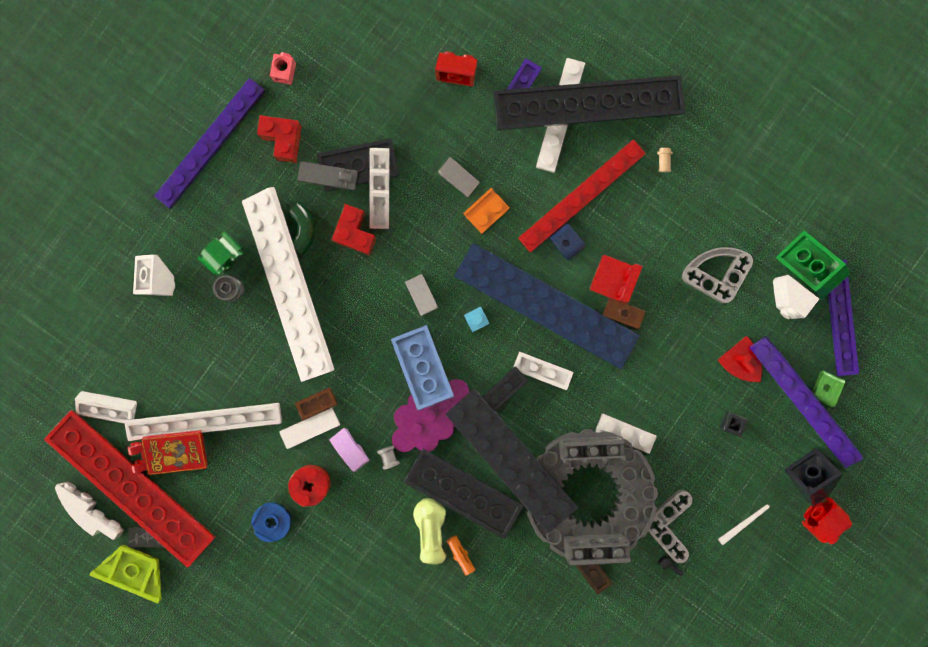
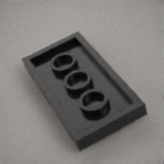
(358, 159)

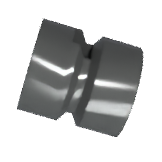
(228, 288)

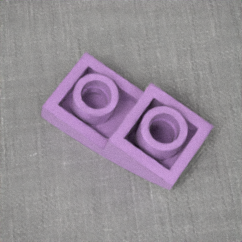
(349, 450)

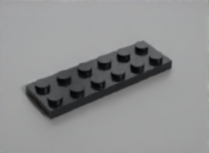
(463, 493)

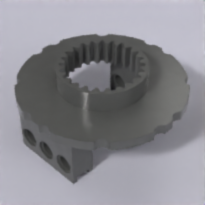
(635, 511)

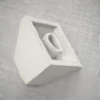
(152, 277)

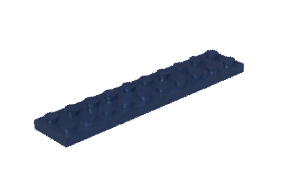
(546, 306)

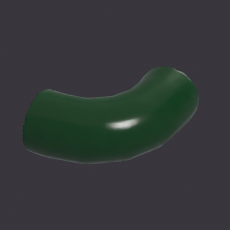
(304, 227)

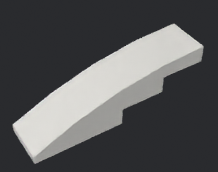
(379, 188)

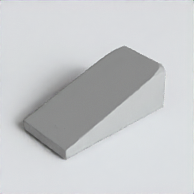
(458, 177)
(421, 295)

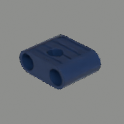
(567, 242)

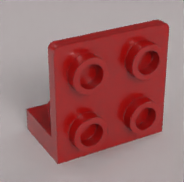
(615, 279)

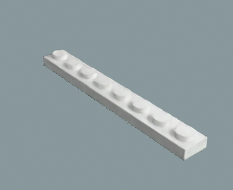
(205, 421)

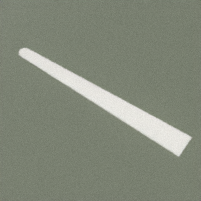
(738, 528)

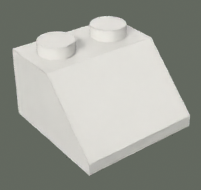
(792, 298)

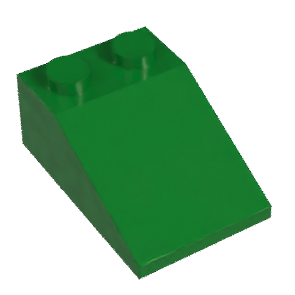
(813, 265)

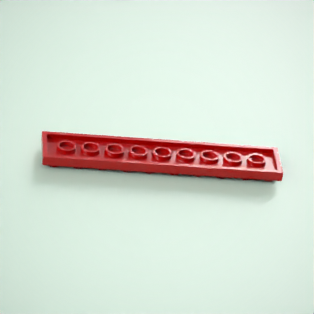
(130, 491)

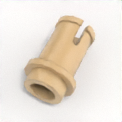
(664, 159)

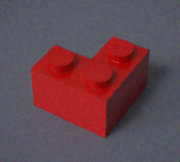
(285, 134)
(349, 233)

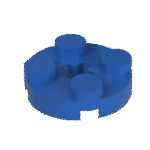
(275, 532)

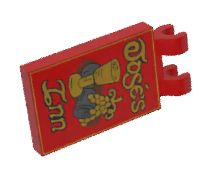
(170, 452)

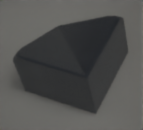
(733, 424)

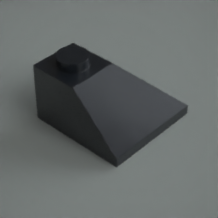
(814, 476)

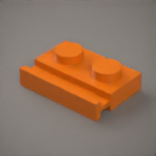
(486, 211)

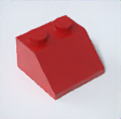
(456, 69)

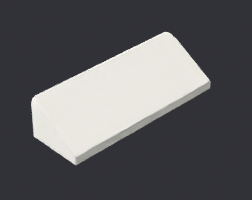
(105, 407)

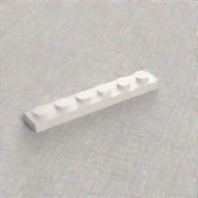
(555, 134)

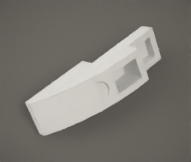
(81, 507)

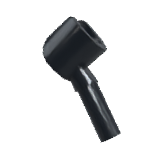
(665, 563)

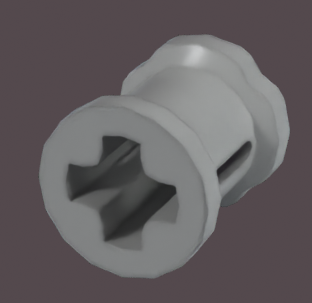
(388, 457)

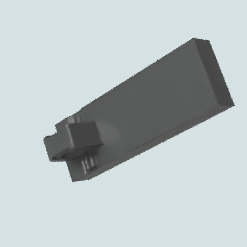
(327, 176)

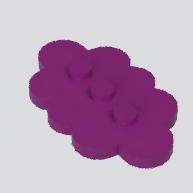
(428, 425)

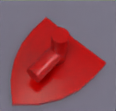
(742, 362)

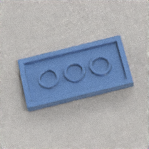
(422, 368)

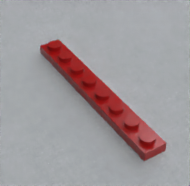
(581, 196)

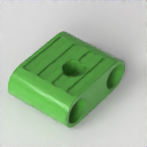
(828, 388)

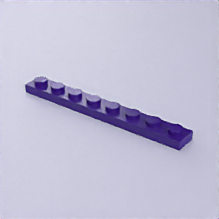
(209, 143)
(806, 402)

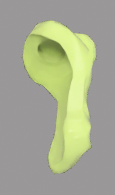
(429, 518)

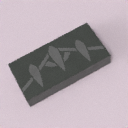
(141, 538)

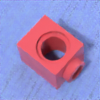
(283, 76)

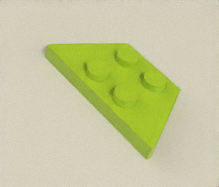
(132, 572)

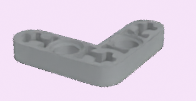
(665, 521)

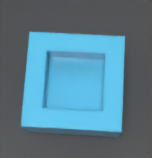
(476, 319)

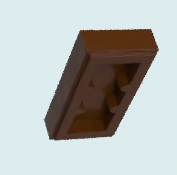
(623, 313)
(316, 403)

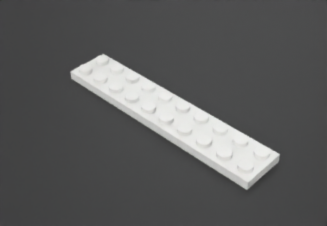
(288, 284)

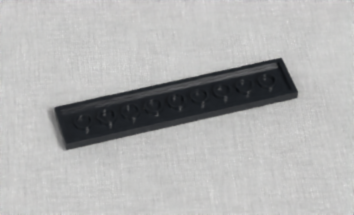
(588, 102)

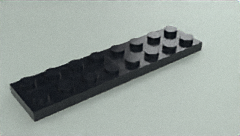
(511, 460)

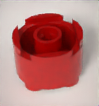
(301, 493)
(826, 521)

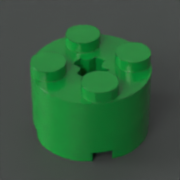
(220, 254)

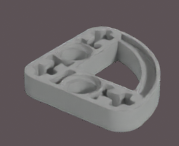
(725, 284)

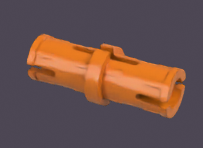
(460, 555)

